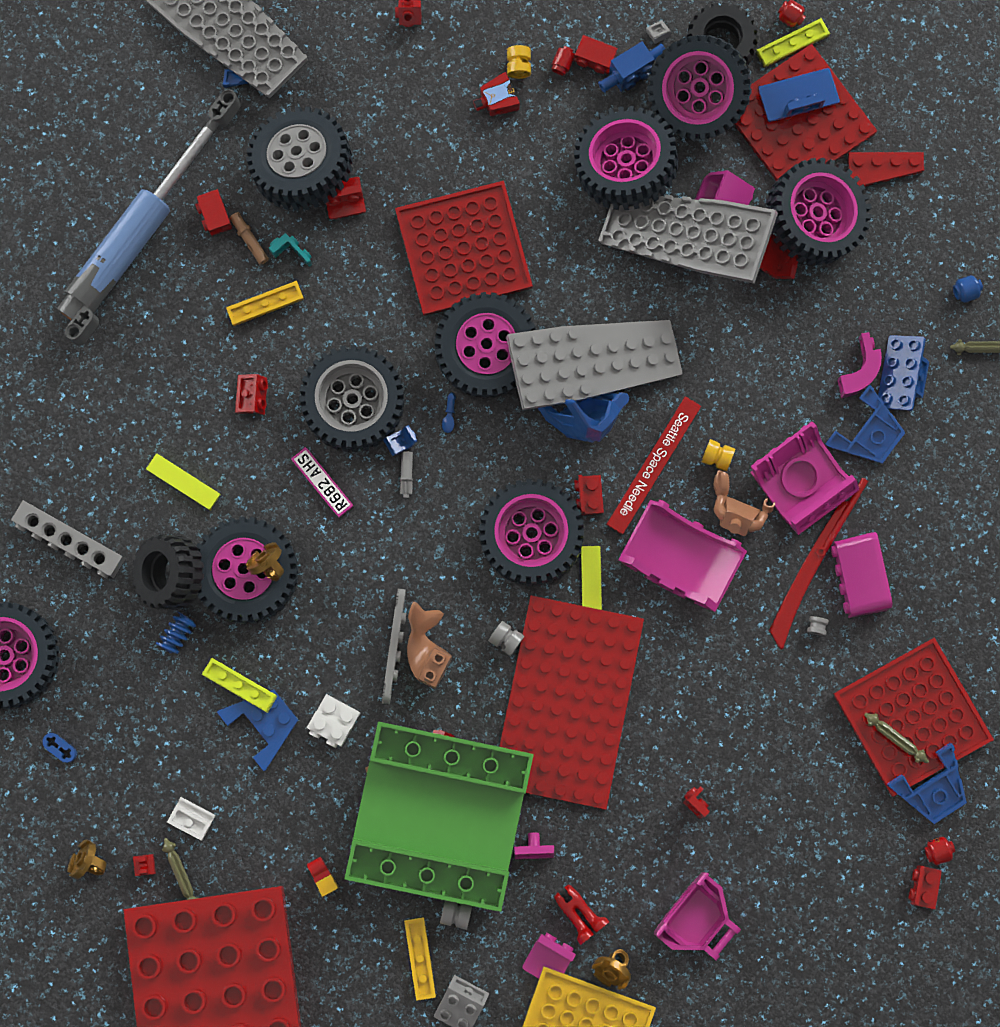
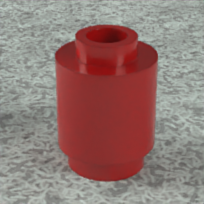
(563, 60)

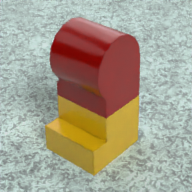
(322, 876)

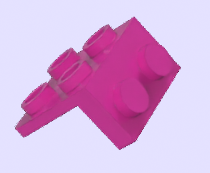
(548, 954)

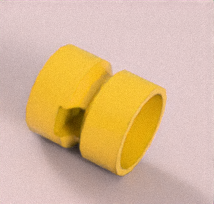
(519, 64)
(716, 454)

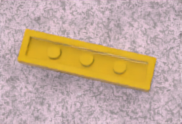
(264, 303)
(420, 958)

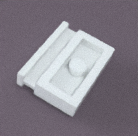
(191, 818)

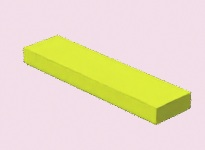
(792, 42)
(183, 481)
(591, 576)
(239, 685)

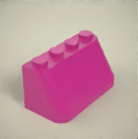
(726, 187)
(862, 575)

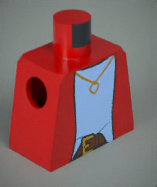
(497, 96)

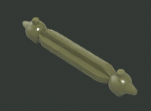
(976, 347)
(896, 738)
(178, 869)

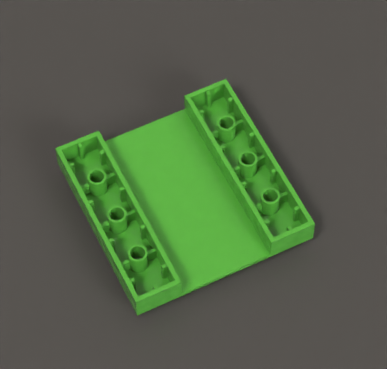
(438, 816)

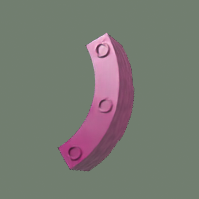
(682, 555)

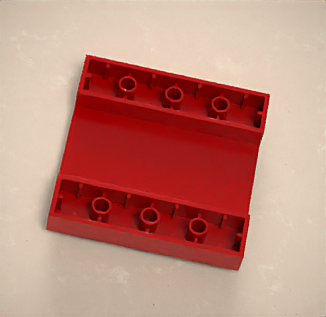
(213, 962)

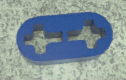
(57, 751)

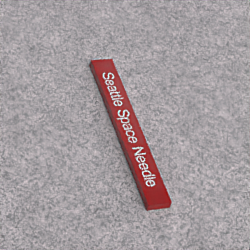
(653, 465)

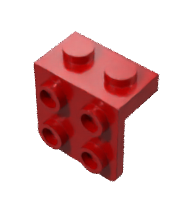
(777, 262)

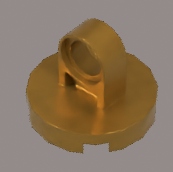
(266, 562)
(86, 861)
(612, 971)

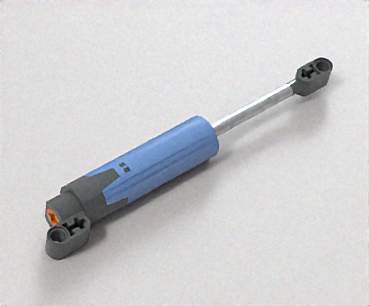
(131, 234)

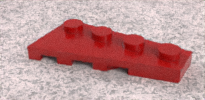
(883, 166)

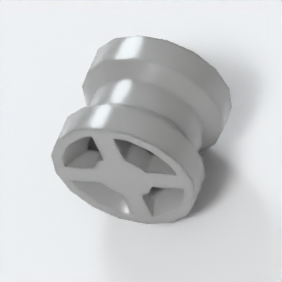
(817, 626)

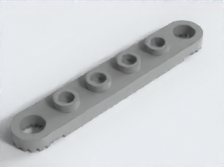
(396, 638)

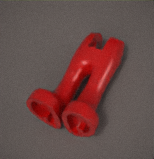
(578, 902)

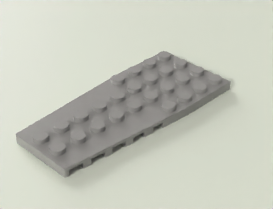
(237, 37)
(694, 234)
(590, 360)

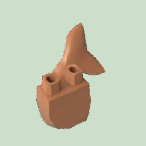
(425, 657)

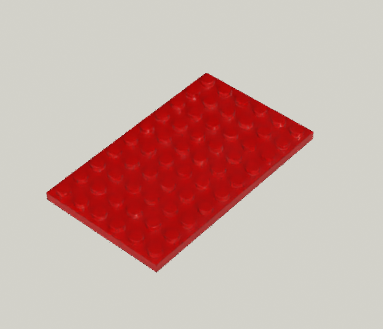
(571, 698)

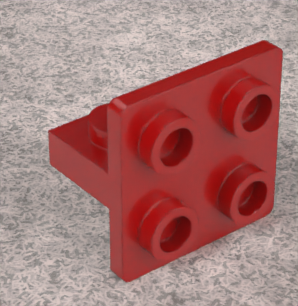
(348, 200)

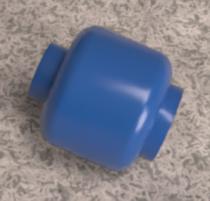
(967, 289)

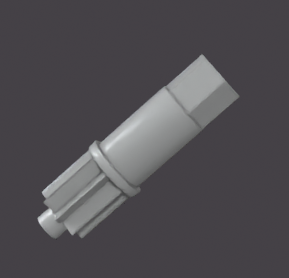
(406, 474)

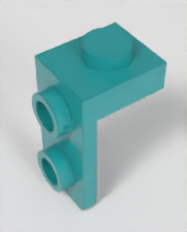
(280, 244)

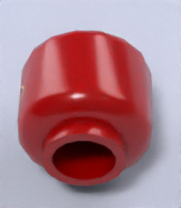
(791, 13)
(939, 850)

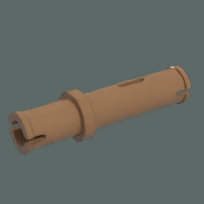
(245, 232)

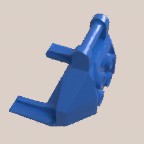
(587, 419)

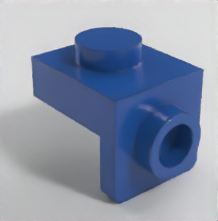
(401, 441)

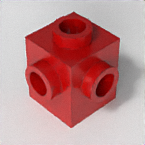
(409, 12)

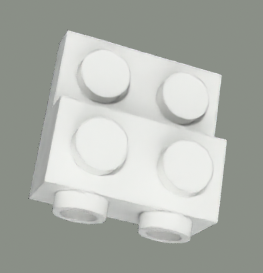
(333, 721)

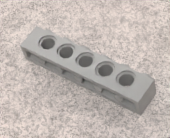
(27, 512)

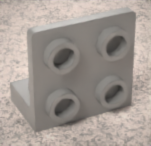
(461, 1004)

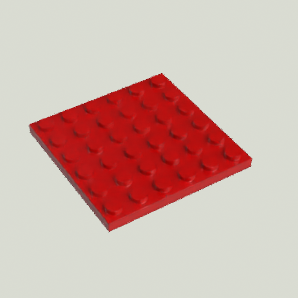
(813, 134)
(463, 246)
(923, 704)

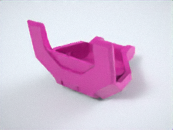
(697, 919)

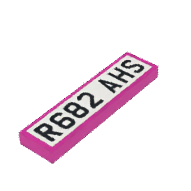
(322, 482)

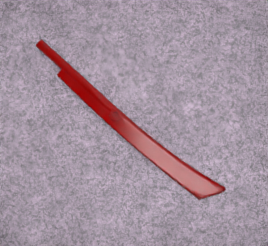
(790, 605)

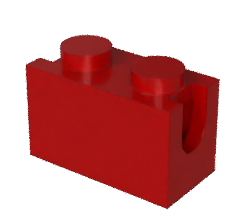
(595, 54)
(214, 212)

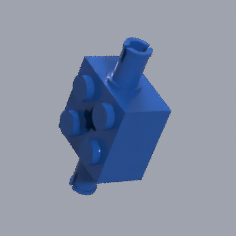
(631, 67)

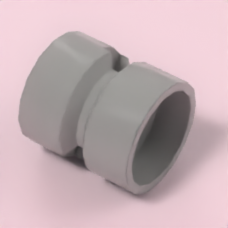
(506, 638)
(456, 914)

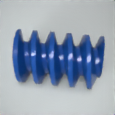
(176, 633)

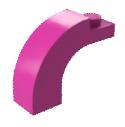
(856, 382)

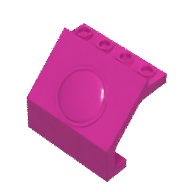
(806, 488)

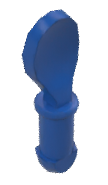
(448, 421)

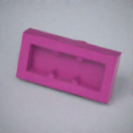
(534, 849)

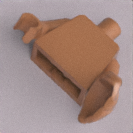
(735, 515)

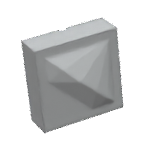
(658, 31)

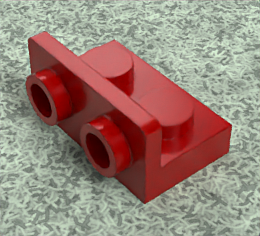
(251, 394)
(590, 494)
(697, 806)
(925, 887)

